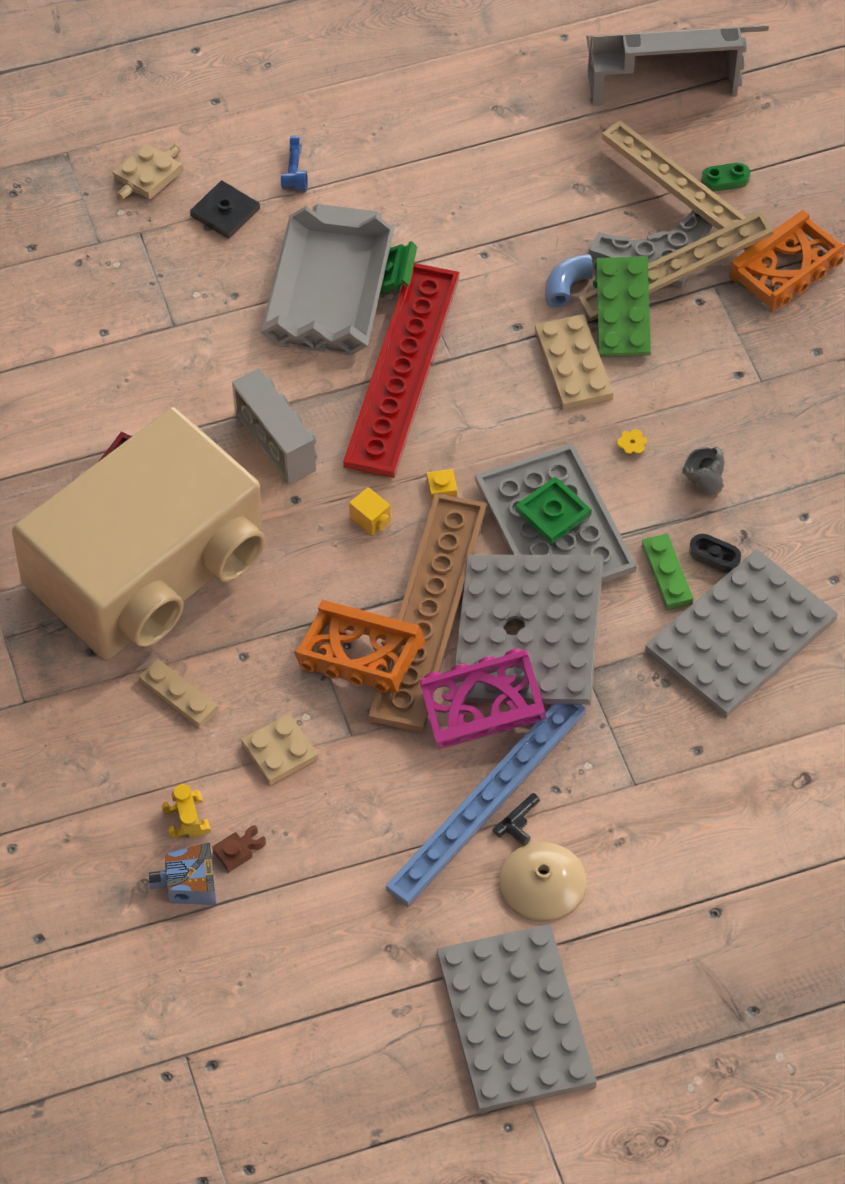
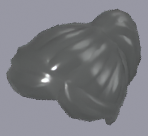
(705, 469)

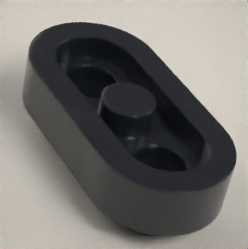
(715, 552)

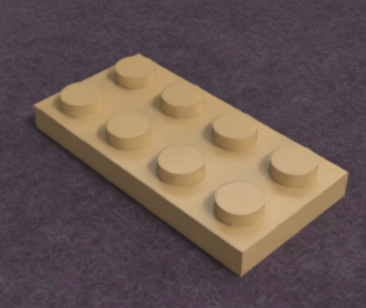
(573, 362)

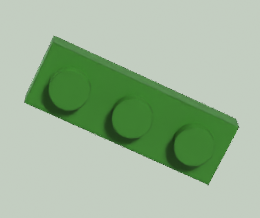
(667, 571)

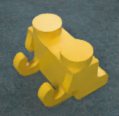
(186, 808)

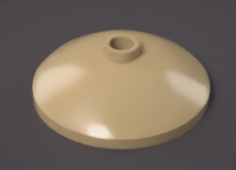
(538, 895)

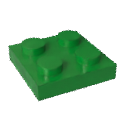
(553, 510)

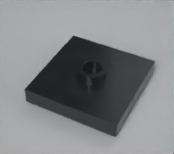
(225, 209)

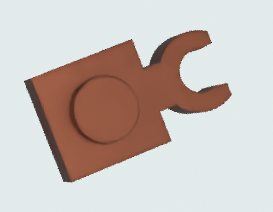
(235, 850)

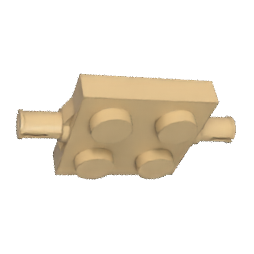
(148, 171)

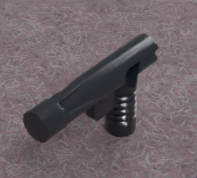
(517, 820)

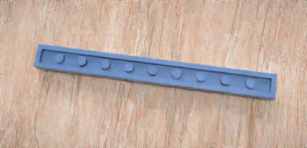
(483, 802)

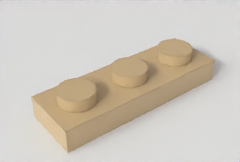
(178, 693)

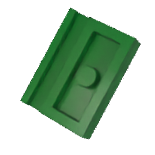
(398, 267)

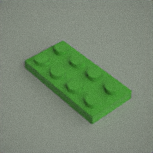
(623, 306)

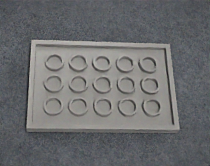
(594, 536)
(741, 632)
(515, 1018)

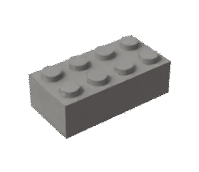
(274, 425)

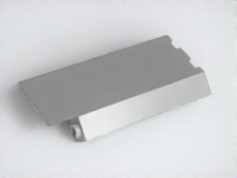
(328, 279)

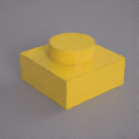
(442, 482)

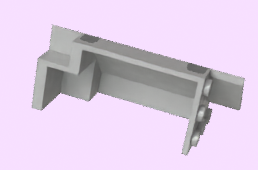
(617, 52)

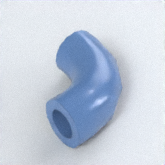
(564, 276)

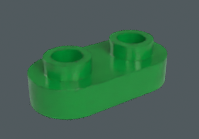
(726, 176)

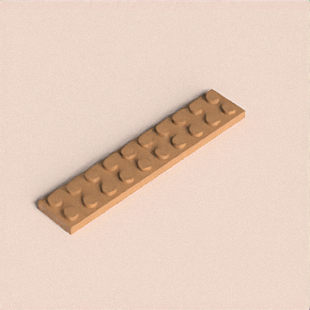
(432, 604)

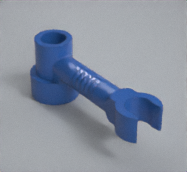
(295, 178)

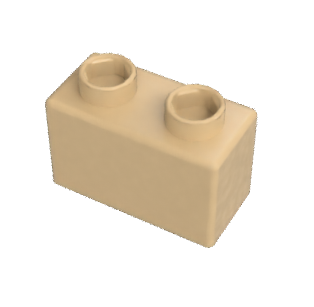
(141, 535)

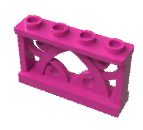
(460, 731)

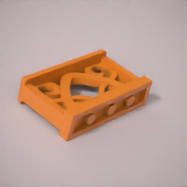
(791, 281)
(364, 669)

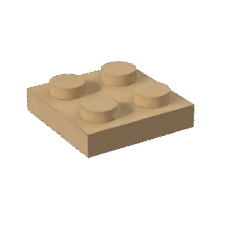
(279, 749)

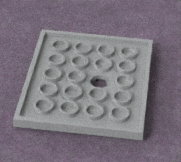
(560, 613)

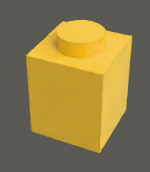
(370, 511)

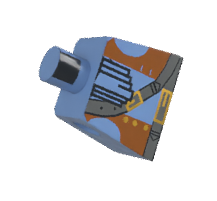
(187, 876)

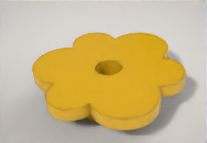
(632, 442)

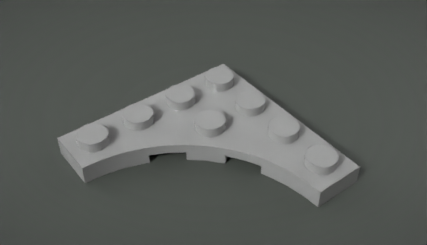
(656, 245)

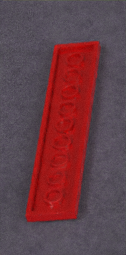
(401, 371)

